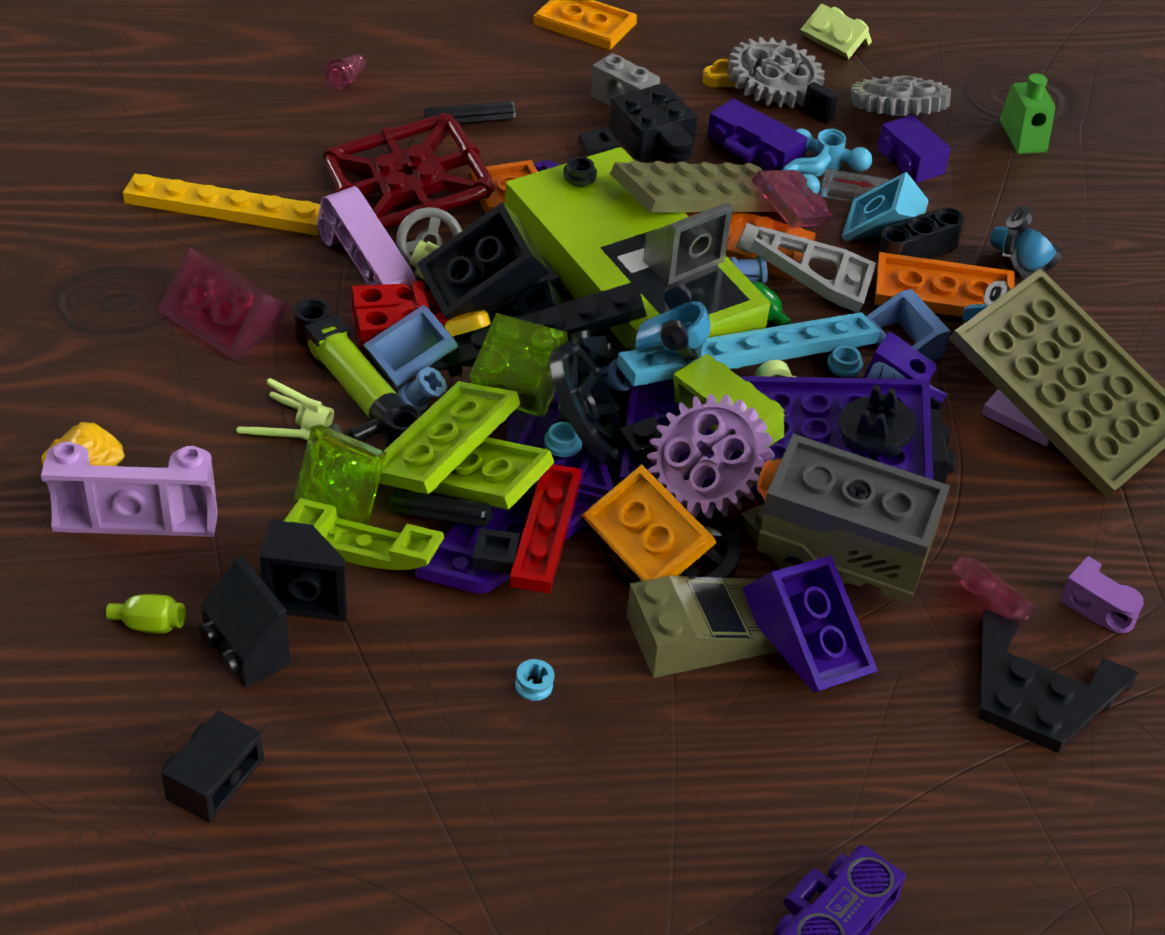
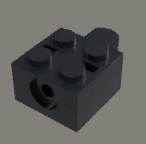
(653, 124)

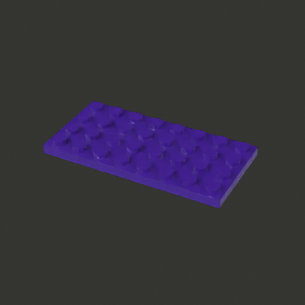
(810, 410)

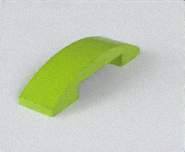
(369, 544)

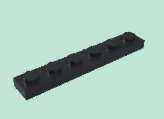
(582, 314)

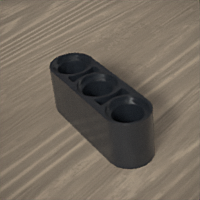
(924, 234)

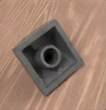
(689, 244)

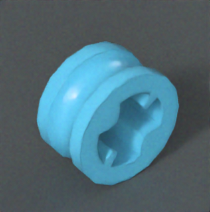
(532, 691)

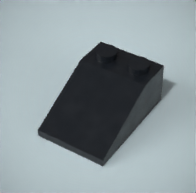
(483, 263)

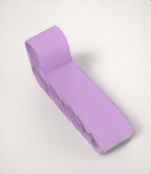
(350, 220)

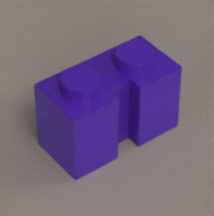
(913, 148)

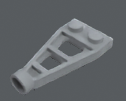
(852, 273)

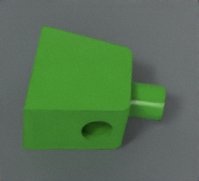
(1029, 115)

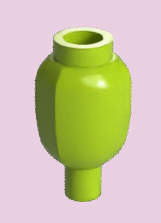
(148, 613)

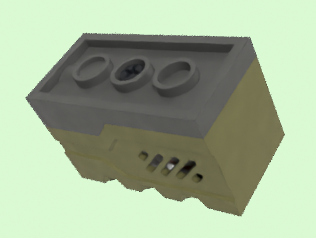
(857, 510)

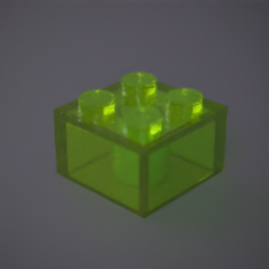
(518, 360)

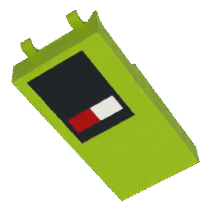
(598, 243)

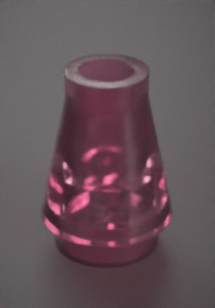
(343, 71)

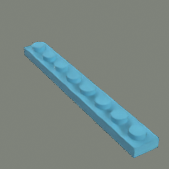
(754, 347)

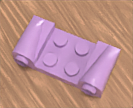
(131, 499)

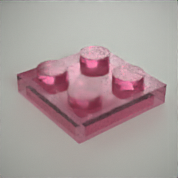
(793, 198)

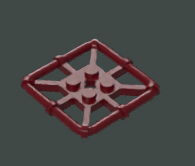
(420, 161)

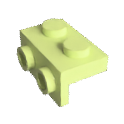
(836, 31)

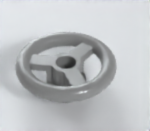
(435, 215)

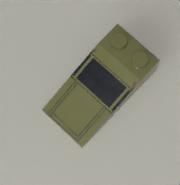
(693, 623)

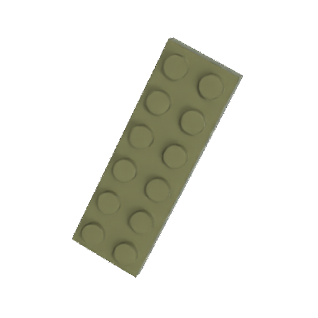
(691, 186)

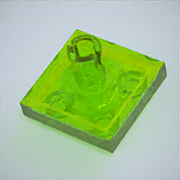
(340, 473)

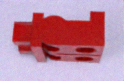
(381, 306)

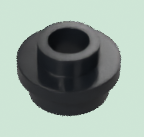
(580, 171)

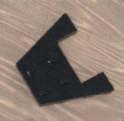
(1034, 699)

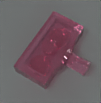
(983, 581)

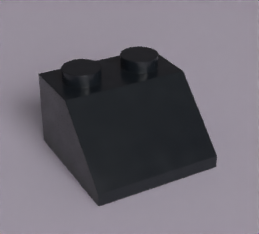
(304, 571)
(246, 625)

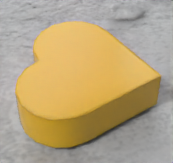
(717, 75)
(467, 322)

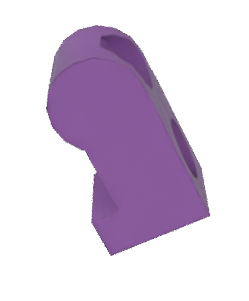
(1102, 598)

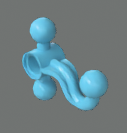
(829, 154)

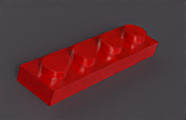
(546, 529)

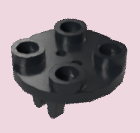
(877, 423)

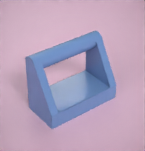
(917, 321)
(408, 340)

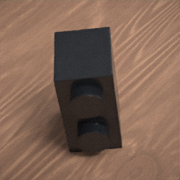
(212, 765)

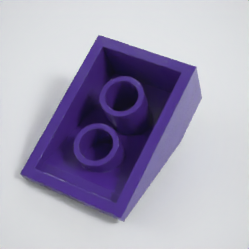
(811, 623)

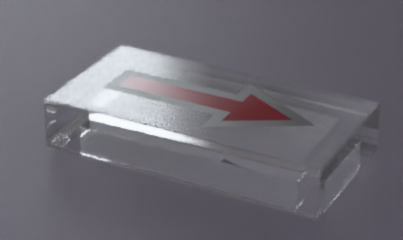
(848, 185)

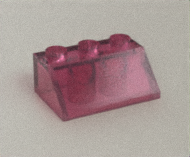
(221, 305)

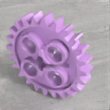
(687, 434)

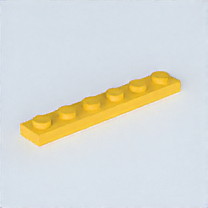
(222, 203)

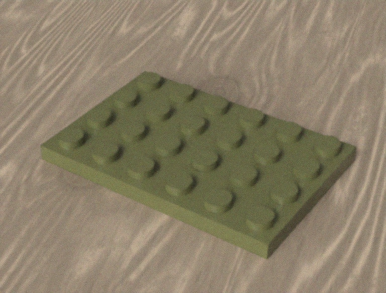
(1068, 380)

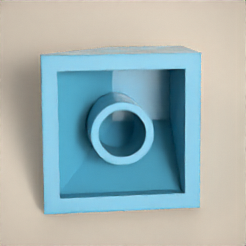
(884, 206)

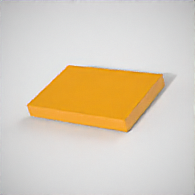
(586, 21)
(648, 527)

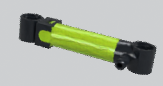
(330, 345)

